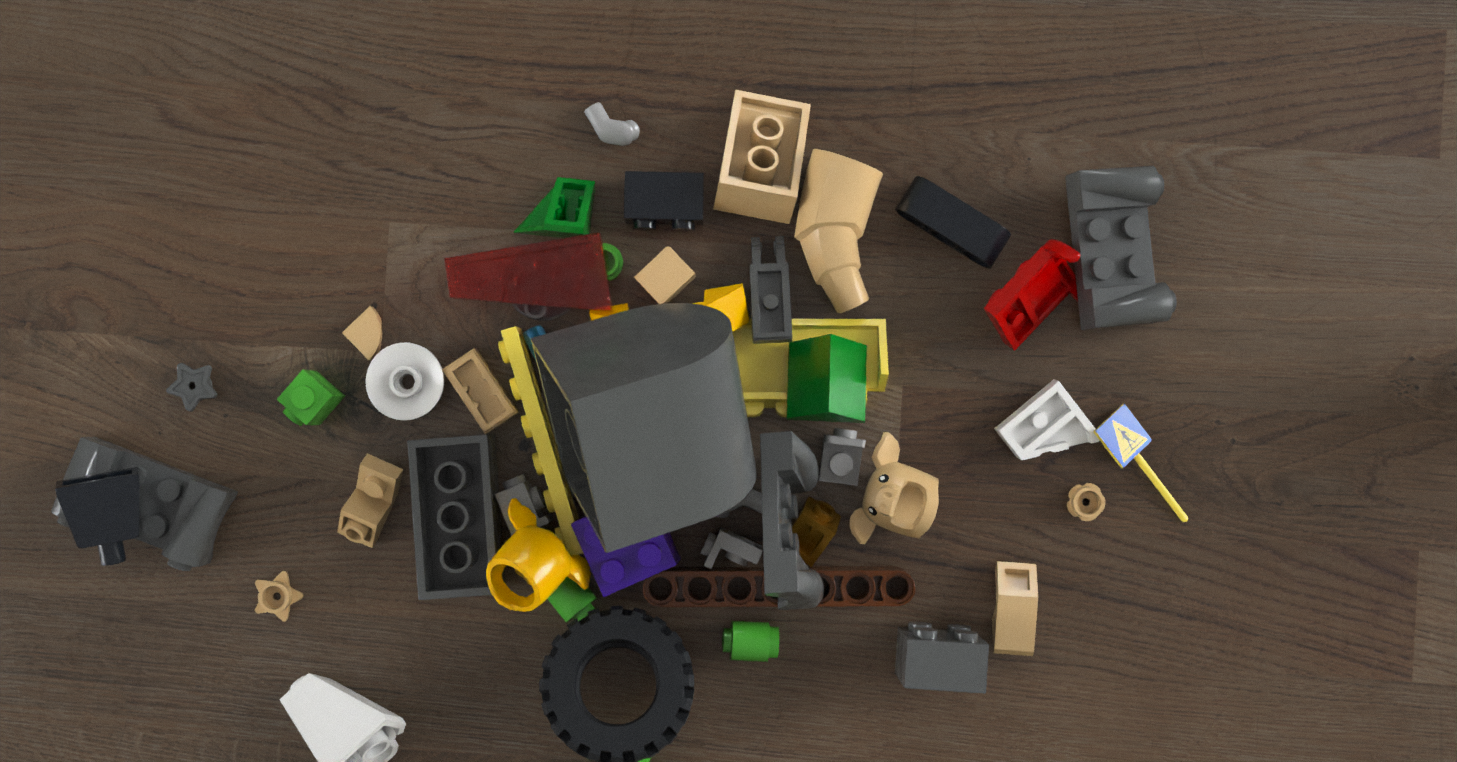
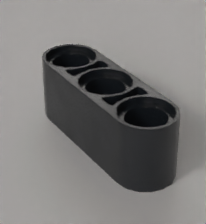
(953, 222)

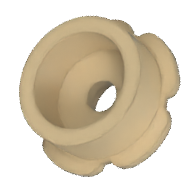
(1095, 497)

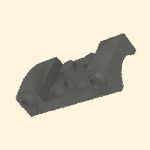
(1115, 247)
(786, 469)
(175, 506)

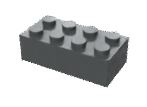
(454, 514)

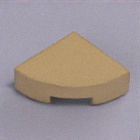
(366, 333)

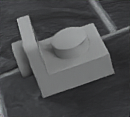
(841, 457)
(738, 548)

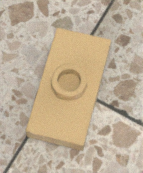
(480, 391)

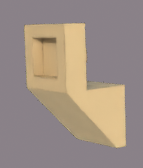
(371, 501)
(1015, 608)

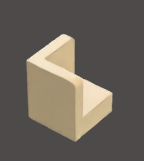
(665, 276)

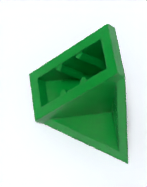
(563, 211)

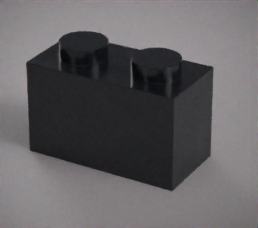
(664, 199)

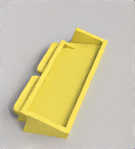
(765, 365)

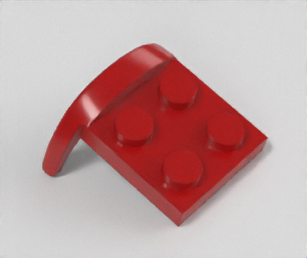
(1033, 292)

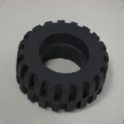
(565, 668)

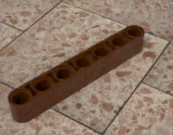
(834, 596)

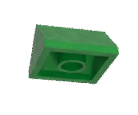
(826, 380)

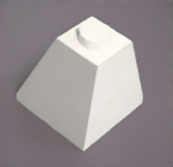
(341, 722)

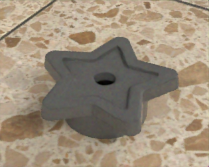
(202, 390)

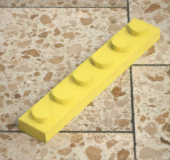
(537, 425)

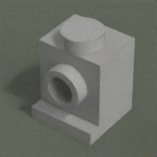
(527, 496)

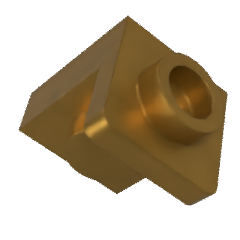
(815, 528)

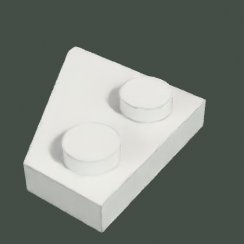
(1046, 424)

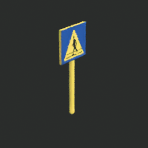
(1124, 440)

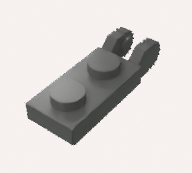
(770, 295)

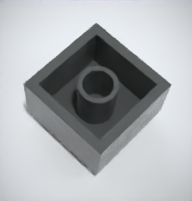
(941, 658)

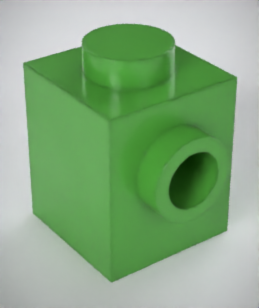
(309, 398)

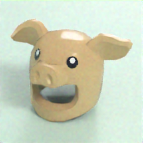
(895, 496)

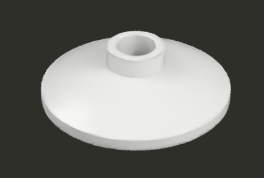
(386, 376)

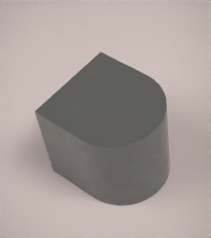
(648, 418)

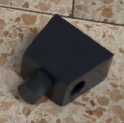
(102, 511)

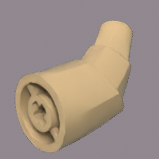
(832, 219)

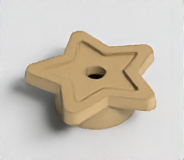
(266, 597)

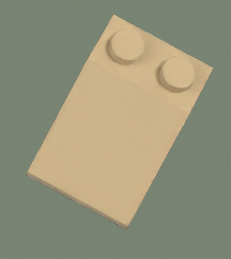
(762, 157)

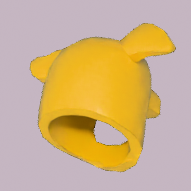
(537, 558)

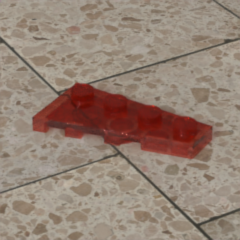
(545, 273)

